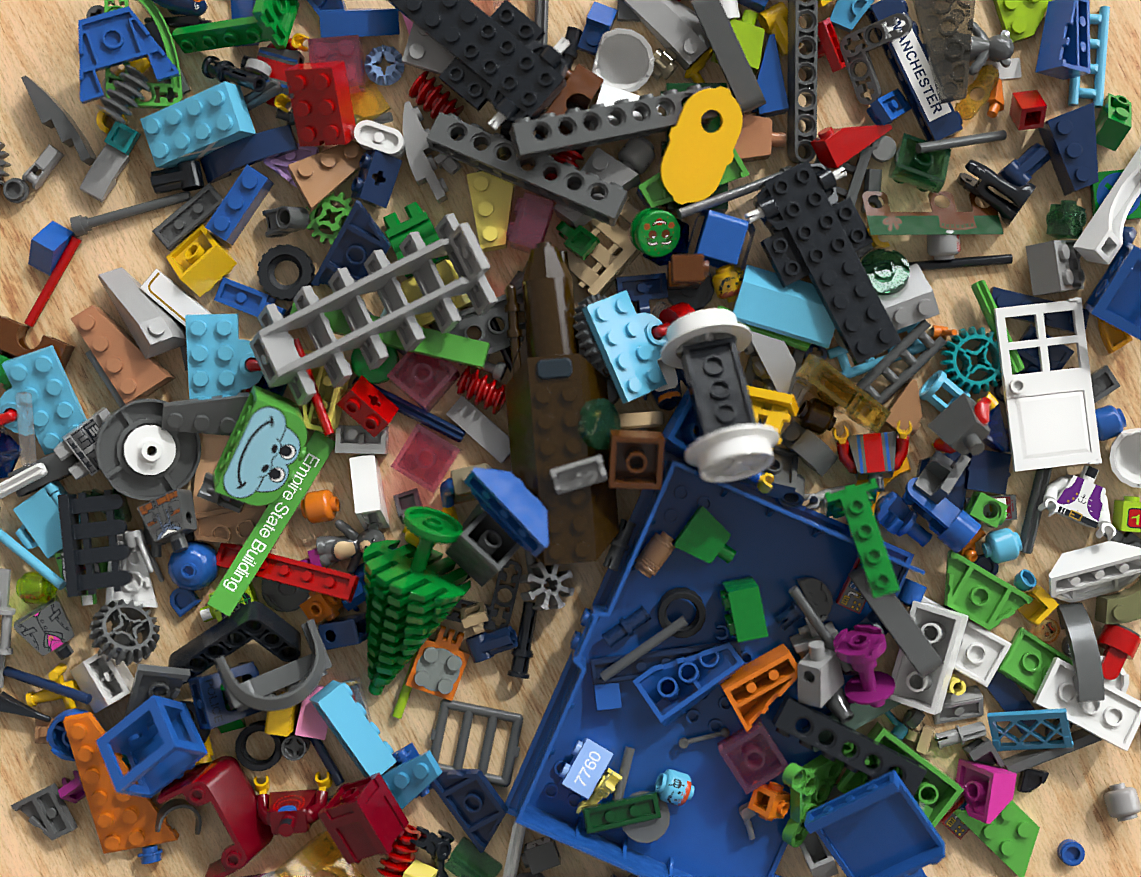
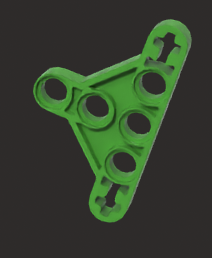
(809, 789)

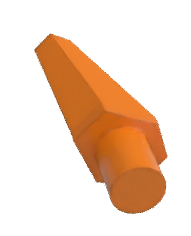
(996, 100)

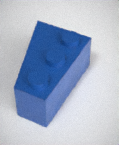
(1065, 40)

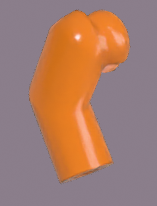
(969, 550)

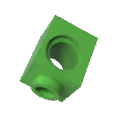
(976, 505)

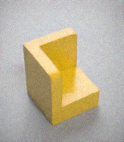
(1040, 607)

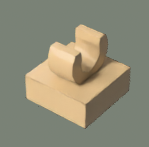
(474, 616)
(922, 738)

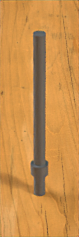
(725, 196)

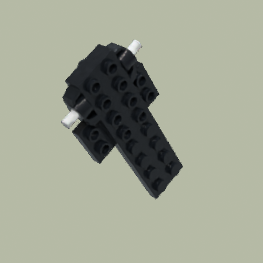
(494, 56)
(820, 241)

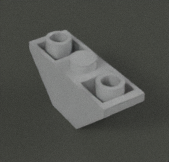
(771, 362)

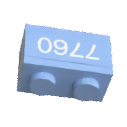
(585, 767)

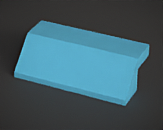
(786, 311)

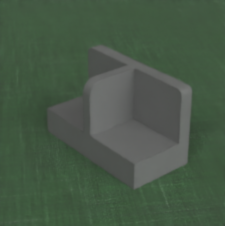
(940, 476)

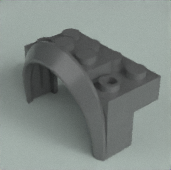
(260, 690)

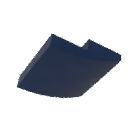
(1030, 356)

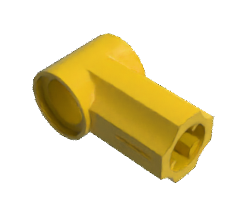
(775, 21)

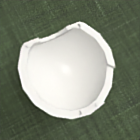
(623, 59)
(1126, 457)

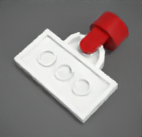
(1119, 714)

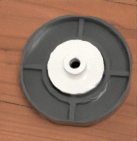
(123, 454)

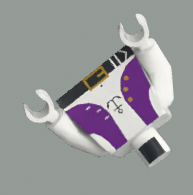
(1080, 501)

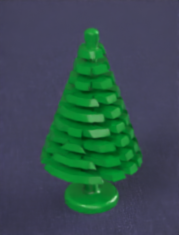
(409, 594)

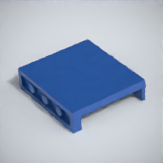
(877, 830)

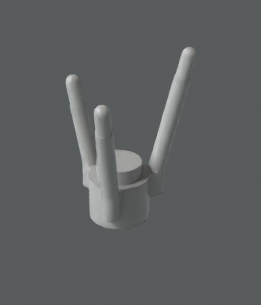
(137, 542)

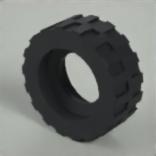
(272, 259)

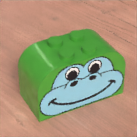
(261, 449)

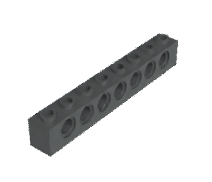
(527, 146)
(606, 210)

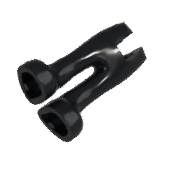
(988, 177)

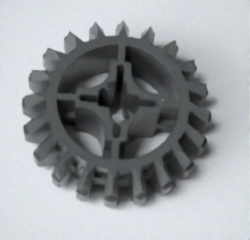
(122, 641)

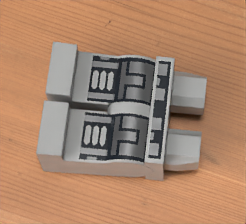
(82, 443)

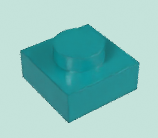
(122, 137)

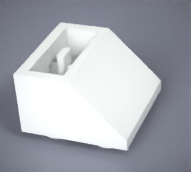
(103, 680)

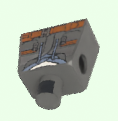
(170, 518)

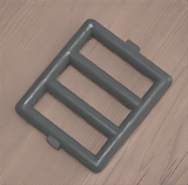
(493, 717)

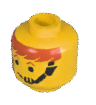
(727, 282)

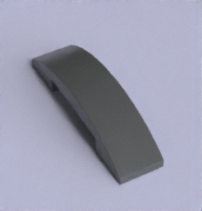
(1084, 652)

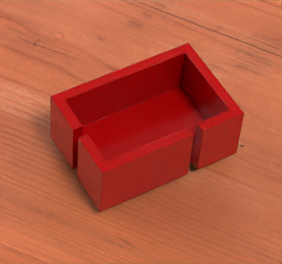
(321, 103)

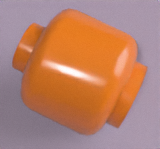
(320, 506)

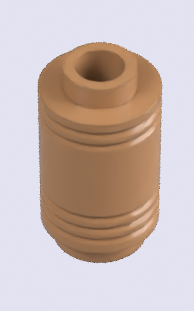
(655, 554)

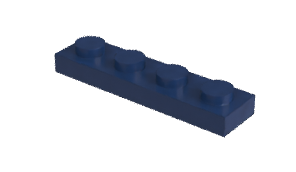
(1056, 320)

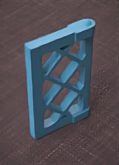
(1039, 715)

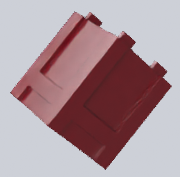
(363, 819)

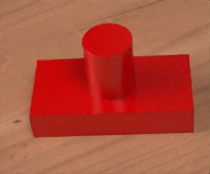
(829, 45)

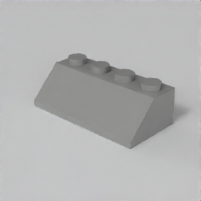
(908, 305)

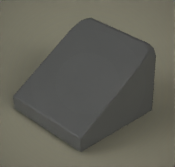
(405, 500)

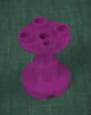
(861, 650)

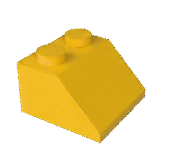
(201, 261)

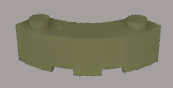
(1120, 607)

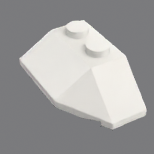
(1094, 571)

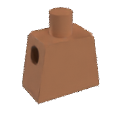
(757, 138)

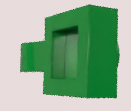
(578, 241)

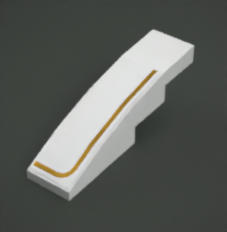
(171, 297)

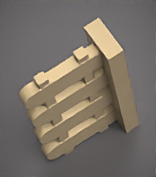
(605, 258)

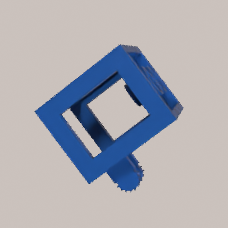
(1119, 292)
(158, 743)

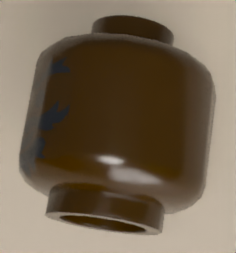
(816, 416)

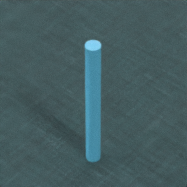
(31, 560)

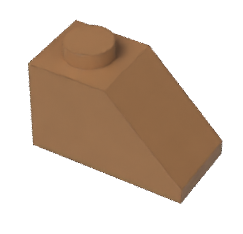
(906, 408)

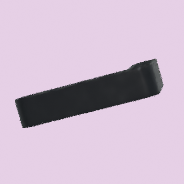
(247, 623)

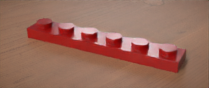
(296, 573)

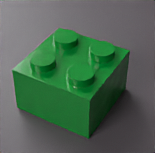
(744, 608)

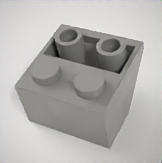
(1054, 267)

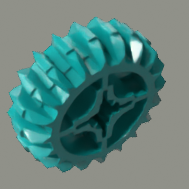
(955, 350)

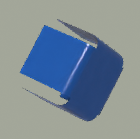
(722, 238)

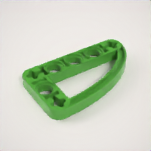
(176, 82)

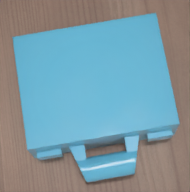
(42, 520)

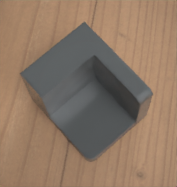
(983, 751)

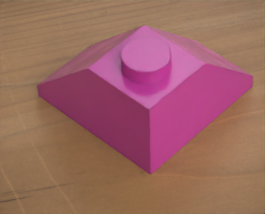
(985, 788)

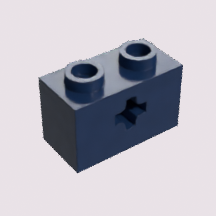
(384, 169)

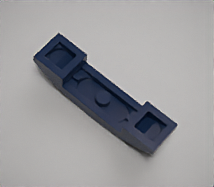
(248, 151)

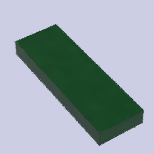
(621, 812)

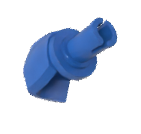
(899, 519)

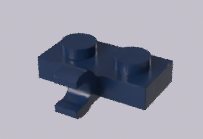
(643, 288)

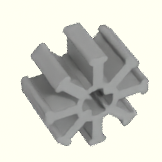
(551, 594)

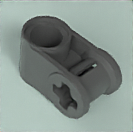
(285, 220)

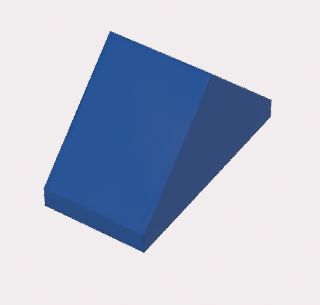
(48, 247)

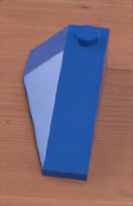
(683, 683)

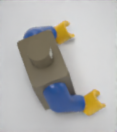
(455, 490)

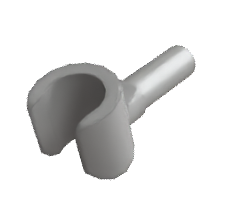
(746, 814)

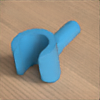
(900, 729)

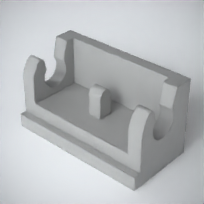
(357, 440)
(579, 474)

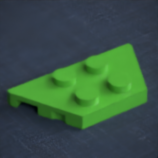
(980, 593)
(1008, 836)

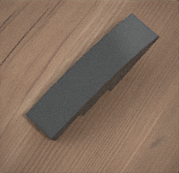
(54, 115)

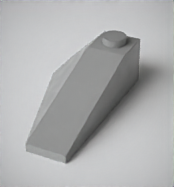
(673, 27)
(147, 321)

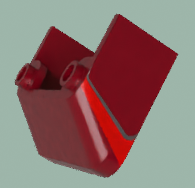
(236, 804)

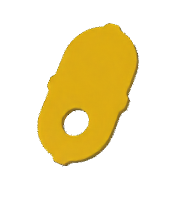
(694, 157)

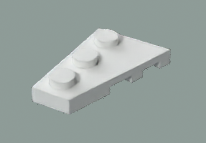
(140, 588)

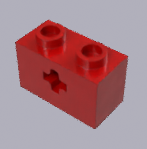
(367, 406)

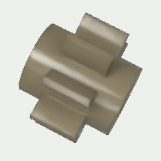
(664, 64)

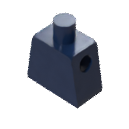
(344, 631)

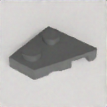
(47, 812)

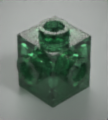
(1065, 220)

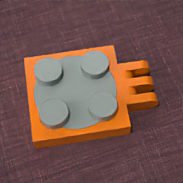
(439, 665)

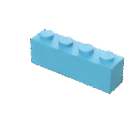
(353, 729)

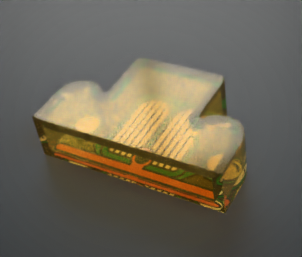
(841, 393)

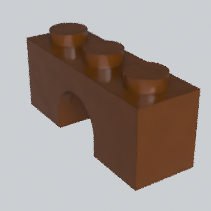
(580, 89)
(687, 271)
(14, 341)

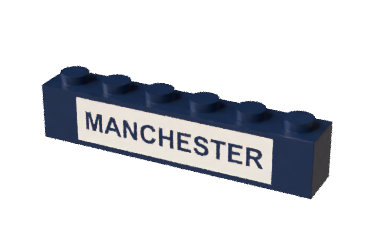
(914, 74)

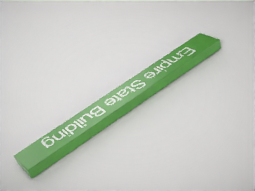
(270, 526)

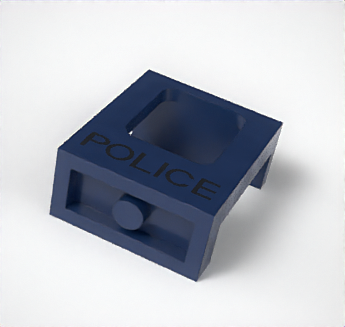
(209, 698)

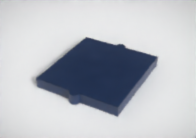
(988, 472)

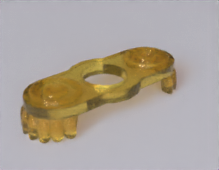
(986, 80)

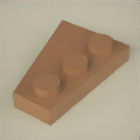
(325, 171)
(227, 525)

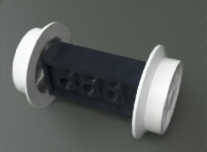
(708, 351)

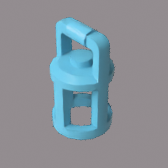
(933, 383)

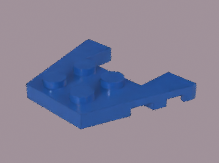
(112, 41)

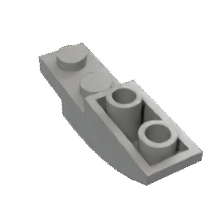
(417, 149)

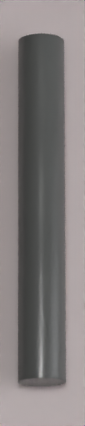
(624, 772)

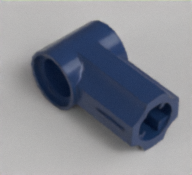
(1020, 170)
(488, 644)

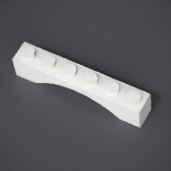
(1104, 232)

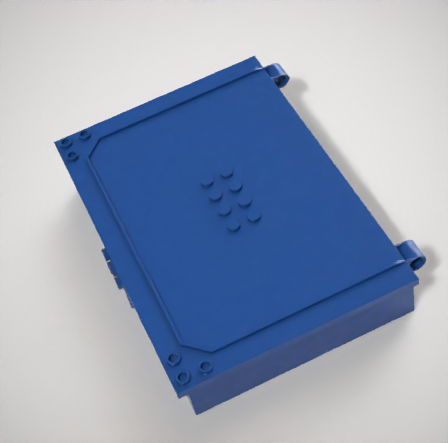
(706, 832)

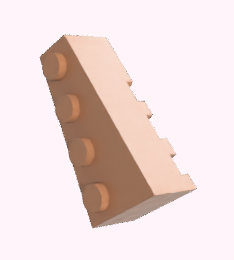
(120, 355)

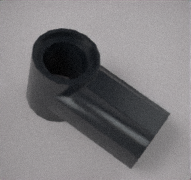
(183, 177)

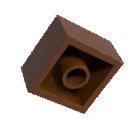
(635, 459)

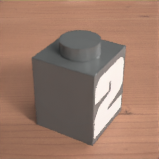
(541, 855)

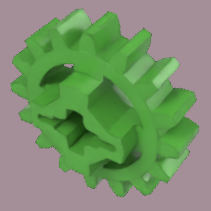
(321, 221)

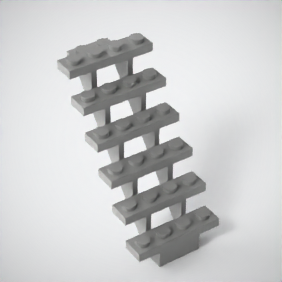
(276, 348)

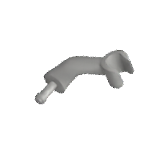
(815, 498)

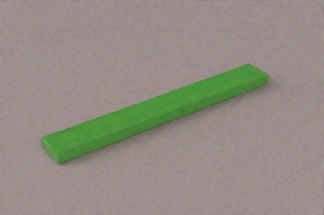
(436, 345)

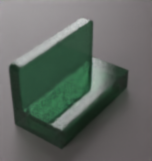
(469, 862)

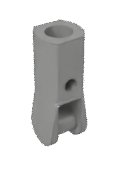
(45, 162)

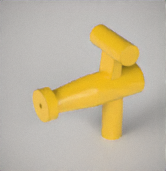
(44, 696)

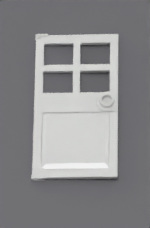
(1048, 411)

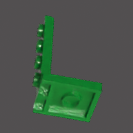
(270, 22)
(856, 505)

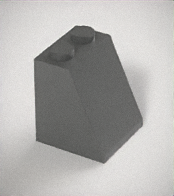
(482, 549)

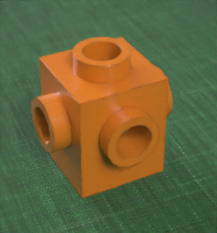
(321, 607)
(770, 801)

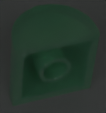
(922, 170)

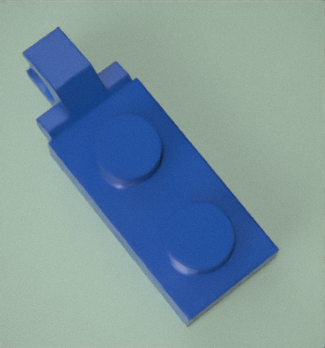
(244, 297)

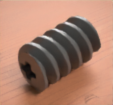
(125, 94)

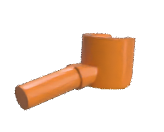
(943, 332)

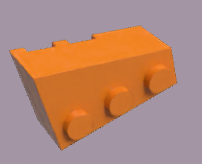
(760, 683)

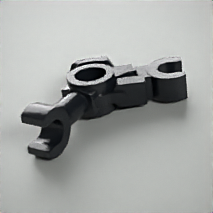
(437, 847)

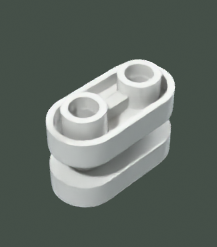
(380, 137)

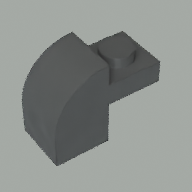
(808, 448)

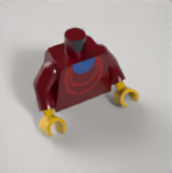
(291, 810)

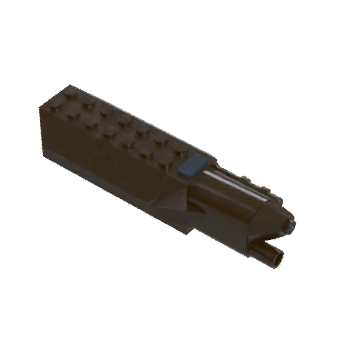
(544, 406)

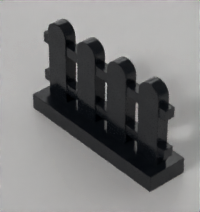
(73, 532)

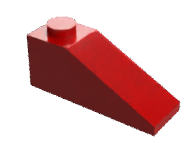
(841, 144)

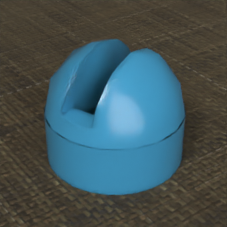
(1024, 580)

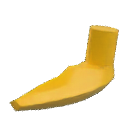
(693, 71)

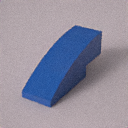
(359, 22)

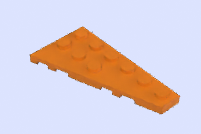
(119, 818)

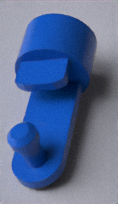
(950, 523)

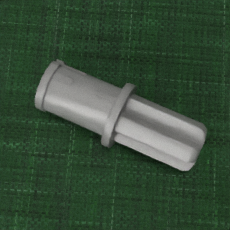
(960, 734)

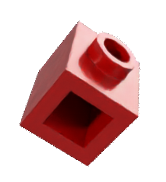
(1028, 110)

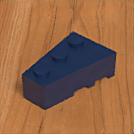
(1073, 148)

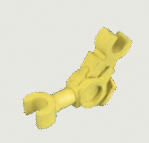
(603, 788)

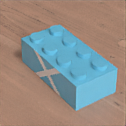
(197, 125)

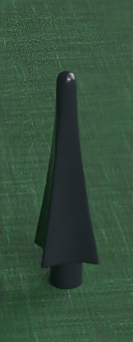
(181, 21)
(11, 705)

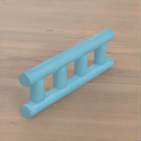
(1099, 68)
(851, 372)

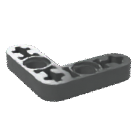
(862, 53)

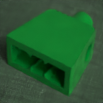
(705, 538)

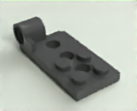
(497, 339)
(787, 483)

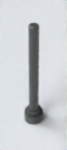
(81, 225)

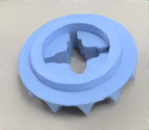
(392, 73)

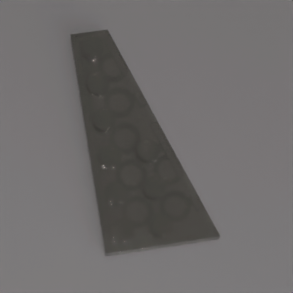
(947, 40)

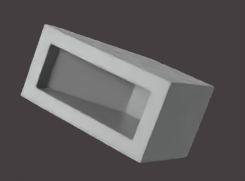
(818, 856)

